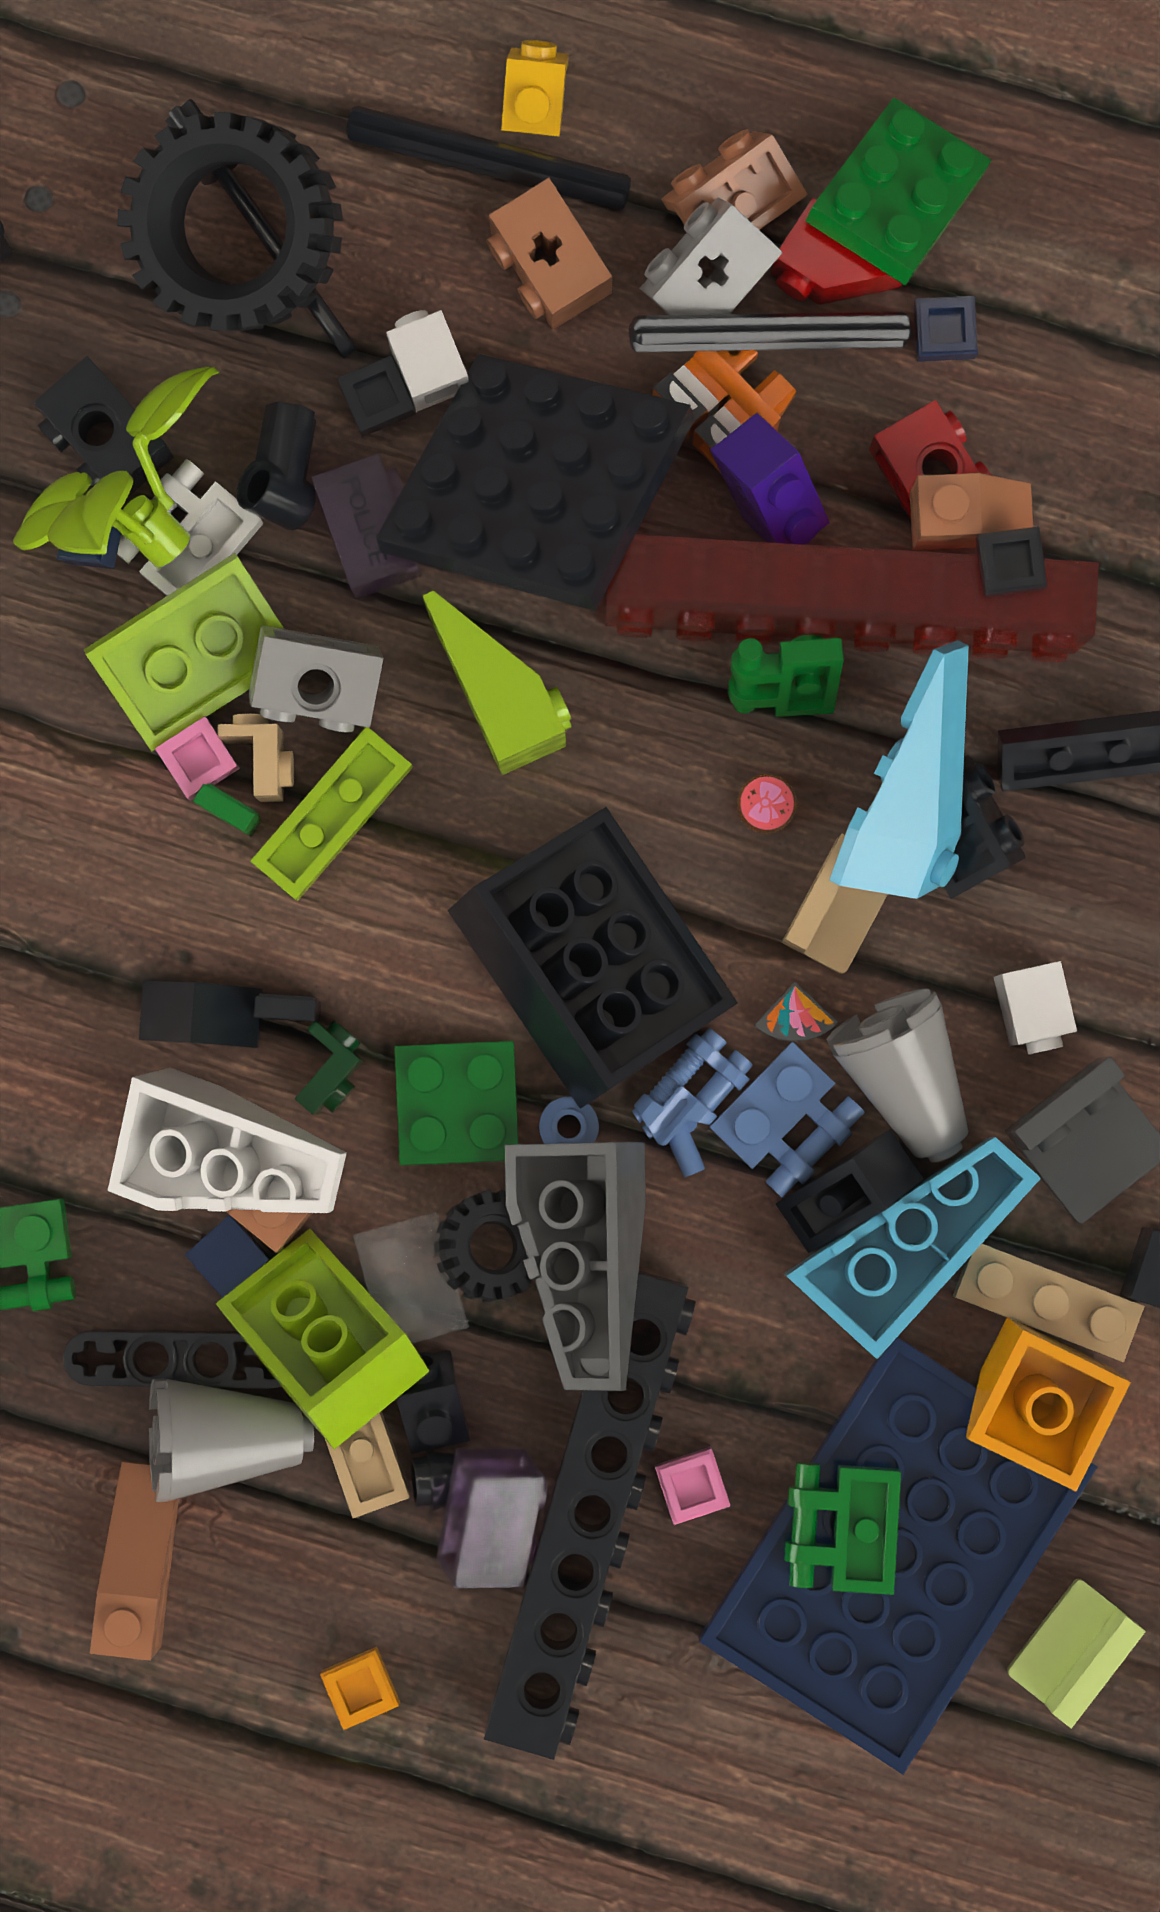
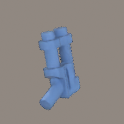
(673, 1111)

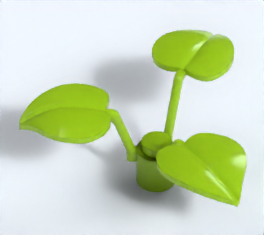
(84, 521)

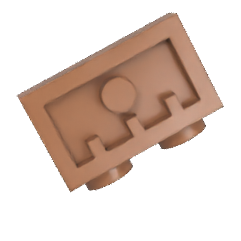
(747, 174)

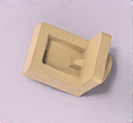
(271, 765)

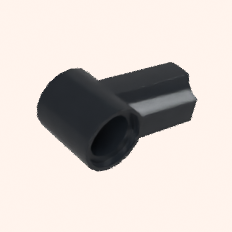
(276, 481)

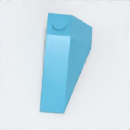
(915, 820)

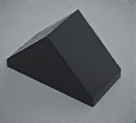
(199, 1014)

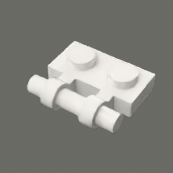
(215, 529)

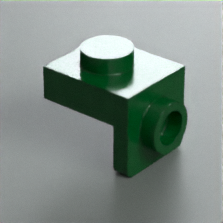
(331, 1083)

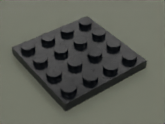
(536, 481)

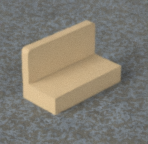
(833, 918)

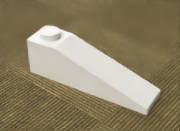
(215, 1151)

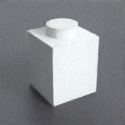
(427, 358)
(1036, 1007)

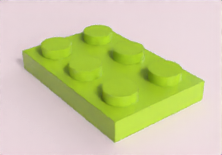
(185, 652)

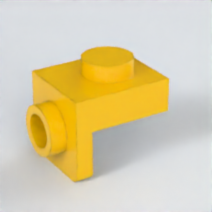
(534, 89)

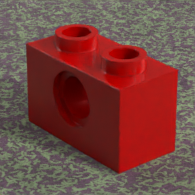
(917, 439)

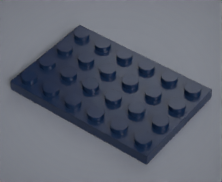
(964, 1550)

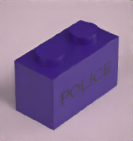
(770, 483)

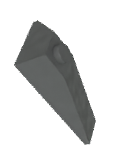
(583, 1240)

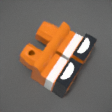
(722, 397)

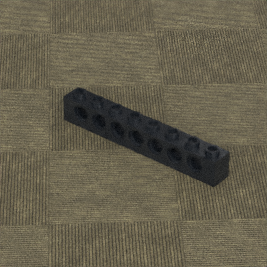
(515, 1715)

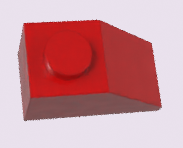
(823, 268)

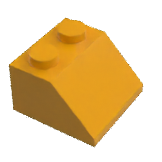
(1043, 1404)

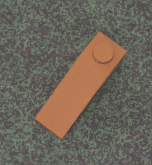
(134, 1569)

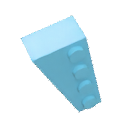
(899, 1260)

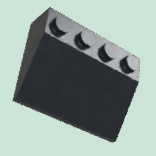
(591, 956)

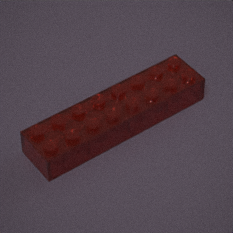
(845, 595)

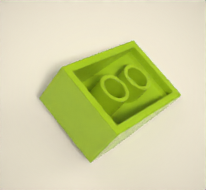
(504, 694)
(323, 1338)

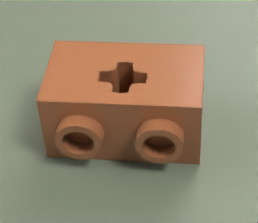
(545, 222)

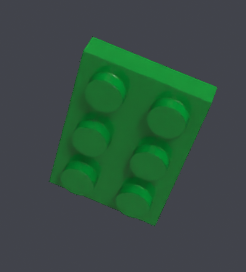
(898, 191)

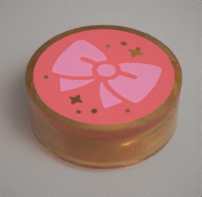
(766, 804)

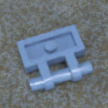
(774, 1106)

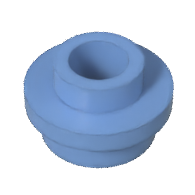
(567, 1106)

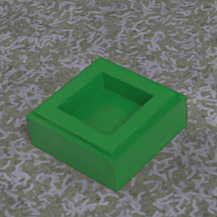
(227, 809)

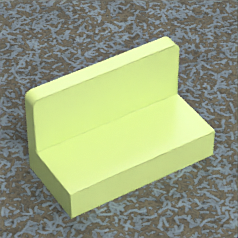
(1075, 1651)

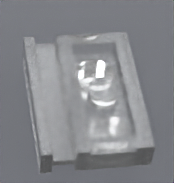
(406, 1280)

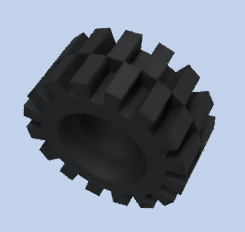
(457, 1256)

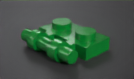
(794, 681)
(33, 1237)
(863, 1528)

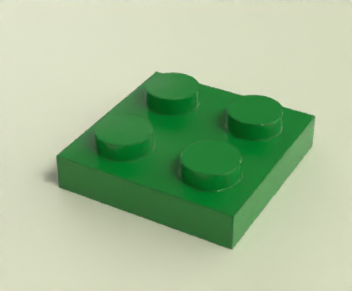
(456, 1102)

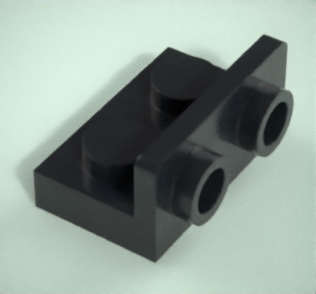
(987, 837)

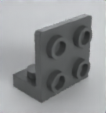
(1088, 1139)

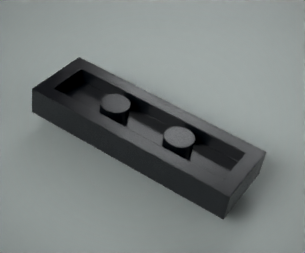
(1079, 751)

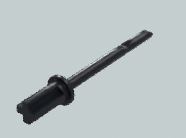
(264, 231)

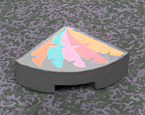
(795, 1017)

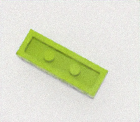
(332, 813)

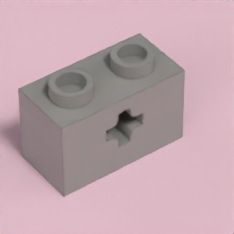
(735, 251)

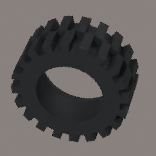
(159, 212)

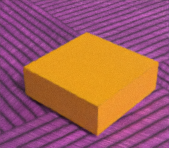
(360, 1688)

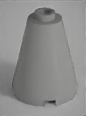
(907, 1071)
(219, 1437)

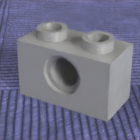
(288, 654)

